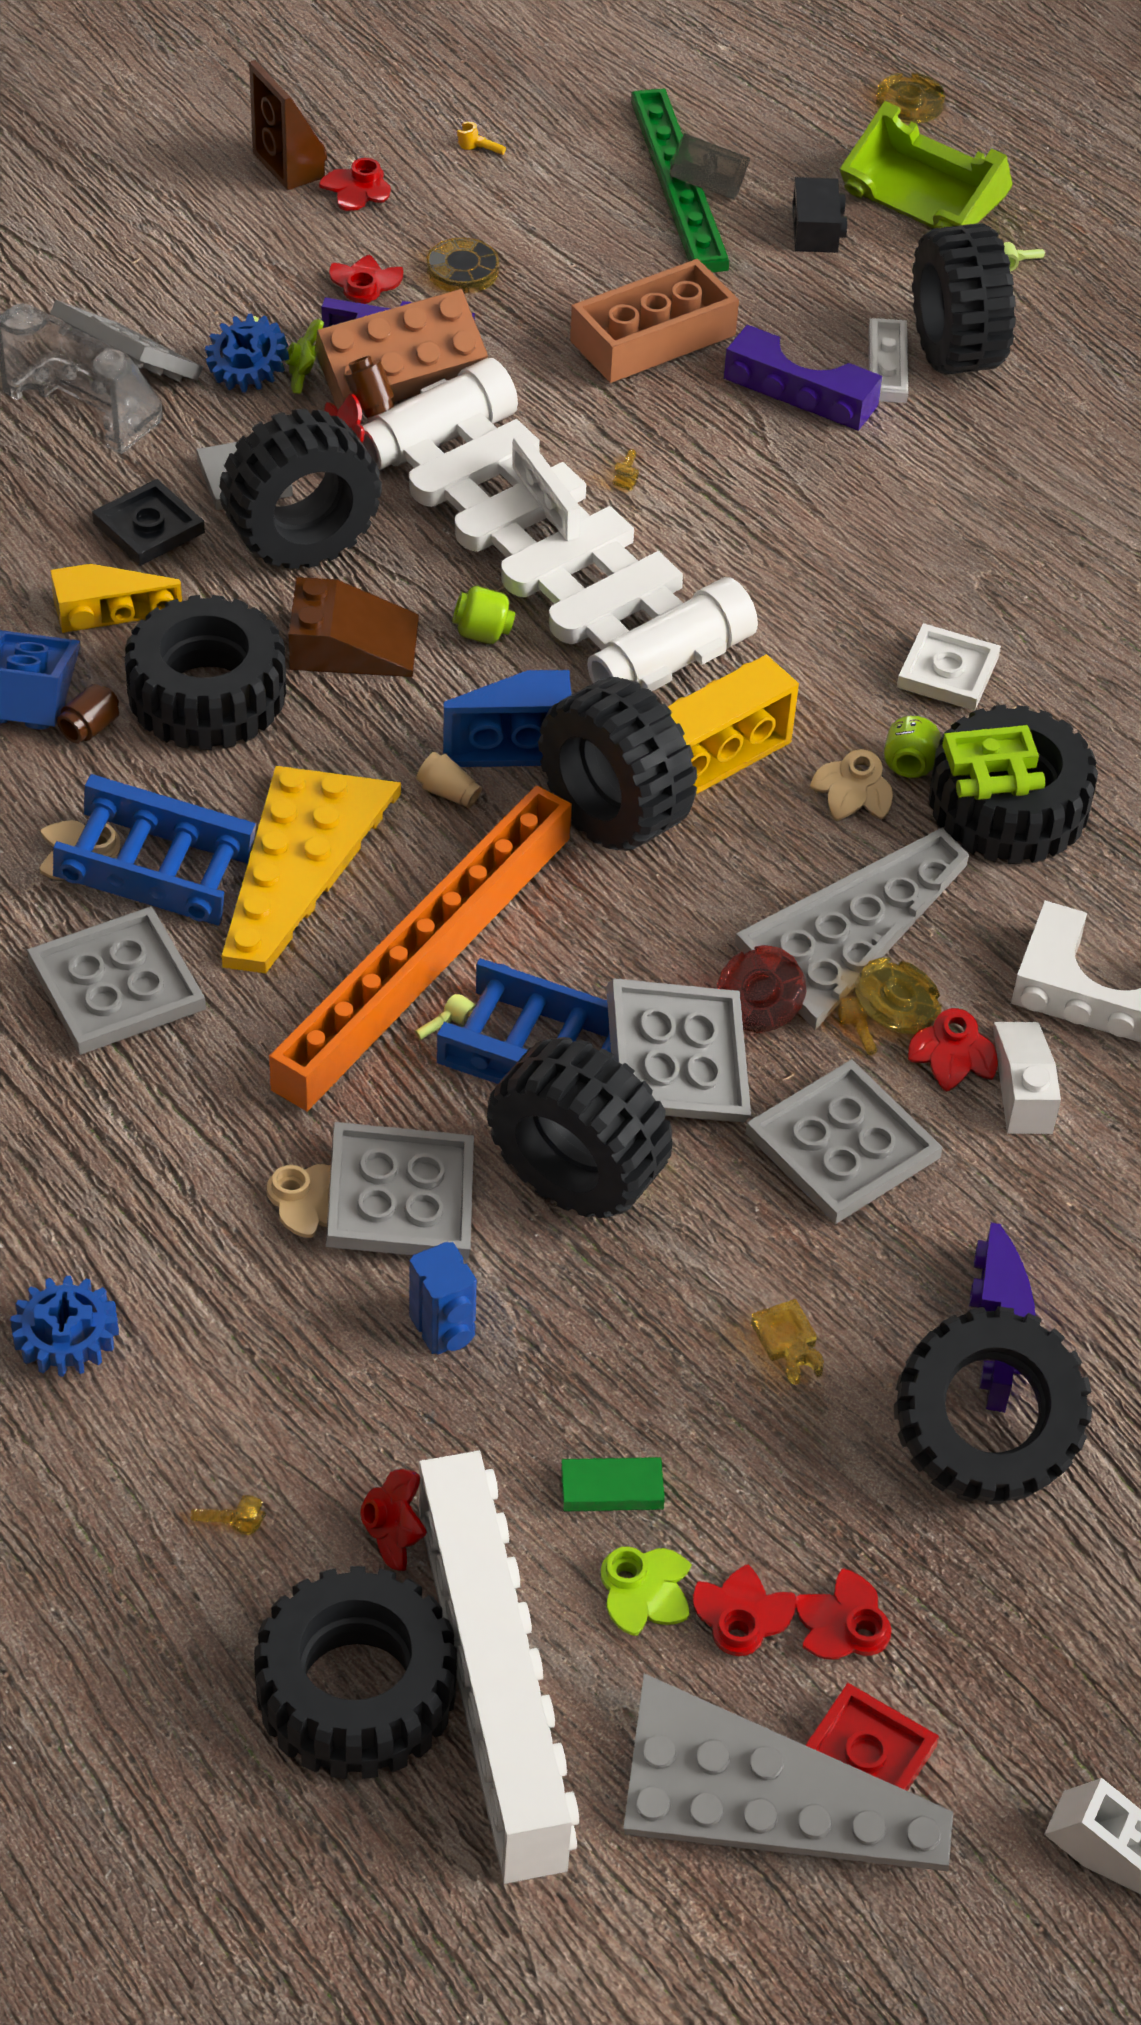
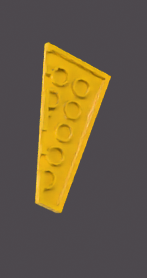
(300, 849)

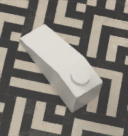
(1026, 1078)
(1100, 1831)

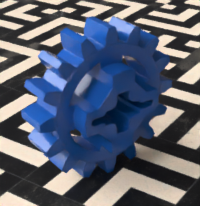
(247, 352)
(41, 1320)

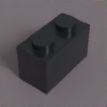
(818, 215)

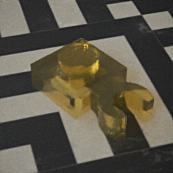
(788, 1335)

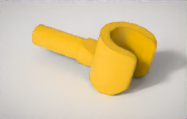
(469, 139)

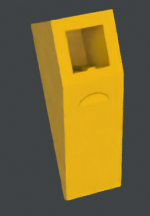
(106, 596)

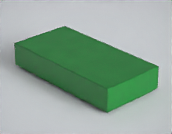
(612, 1484)

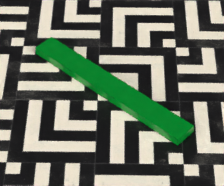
(685, 201)

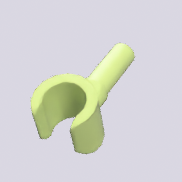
(1019, 255)
(456, 1009)

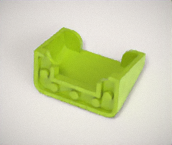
(922, 175)

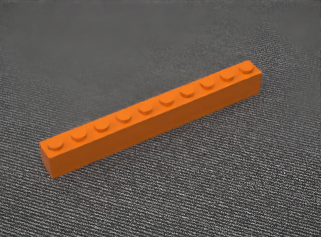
(419, 949)

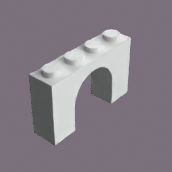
(1056, 985)

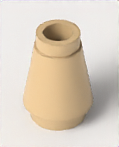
(447, 779)

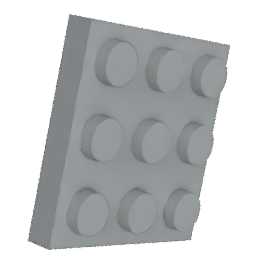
(141, 349)
(116, 980)
(683, 1046)
(843, 1141)
(399, 1189)

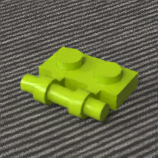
(993, 751)

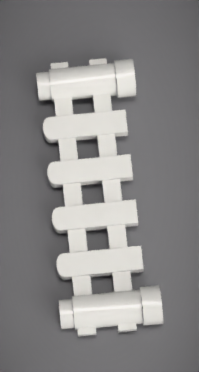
(647, 654)

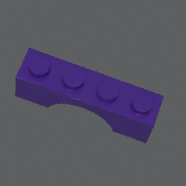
(839, 394)

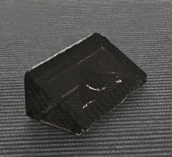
(709, 166)

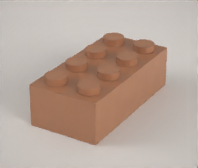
(654, 320)
(413, 342)

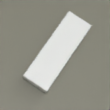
(889, 357)
(546, 487)

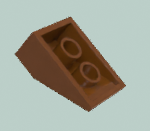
(282, 134)
(349, 631)

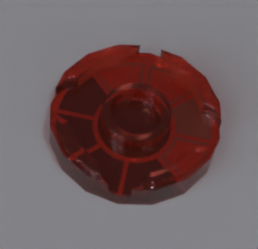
(768, 984)

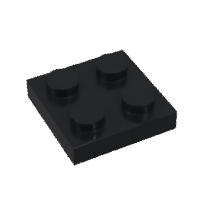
(148, 522)

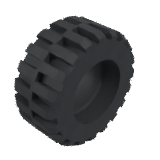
(963, 298)
(275, 459)
(209, 708)
(618, 763)
(1025, 824)
(580, 1127)
(1044, 1364)
(368, 1731)

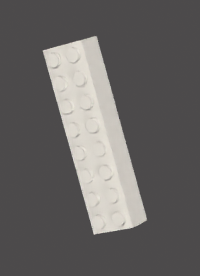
(496, 1669)

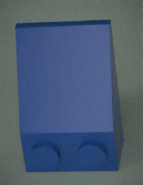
(35, 677)
(502, 720)

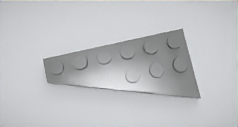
(857, 918)
(741, 1785)

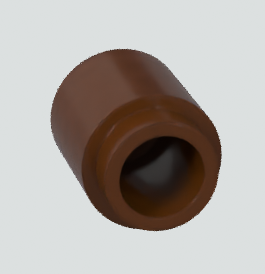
(370, 385)
(88, 713)

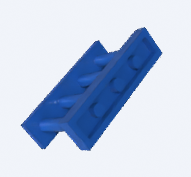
(165, 818)
(492, 1059)

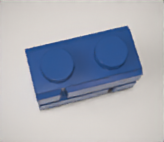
(442, 1298)

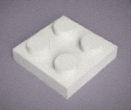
(948, 666)

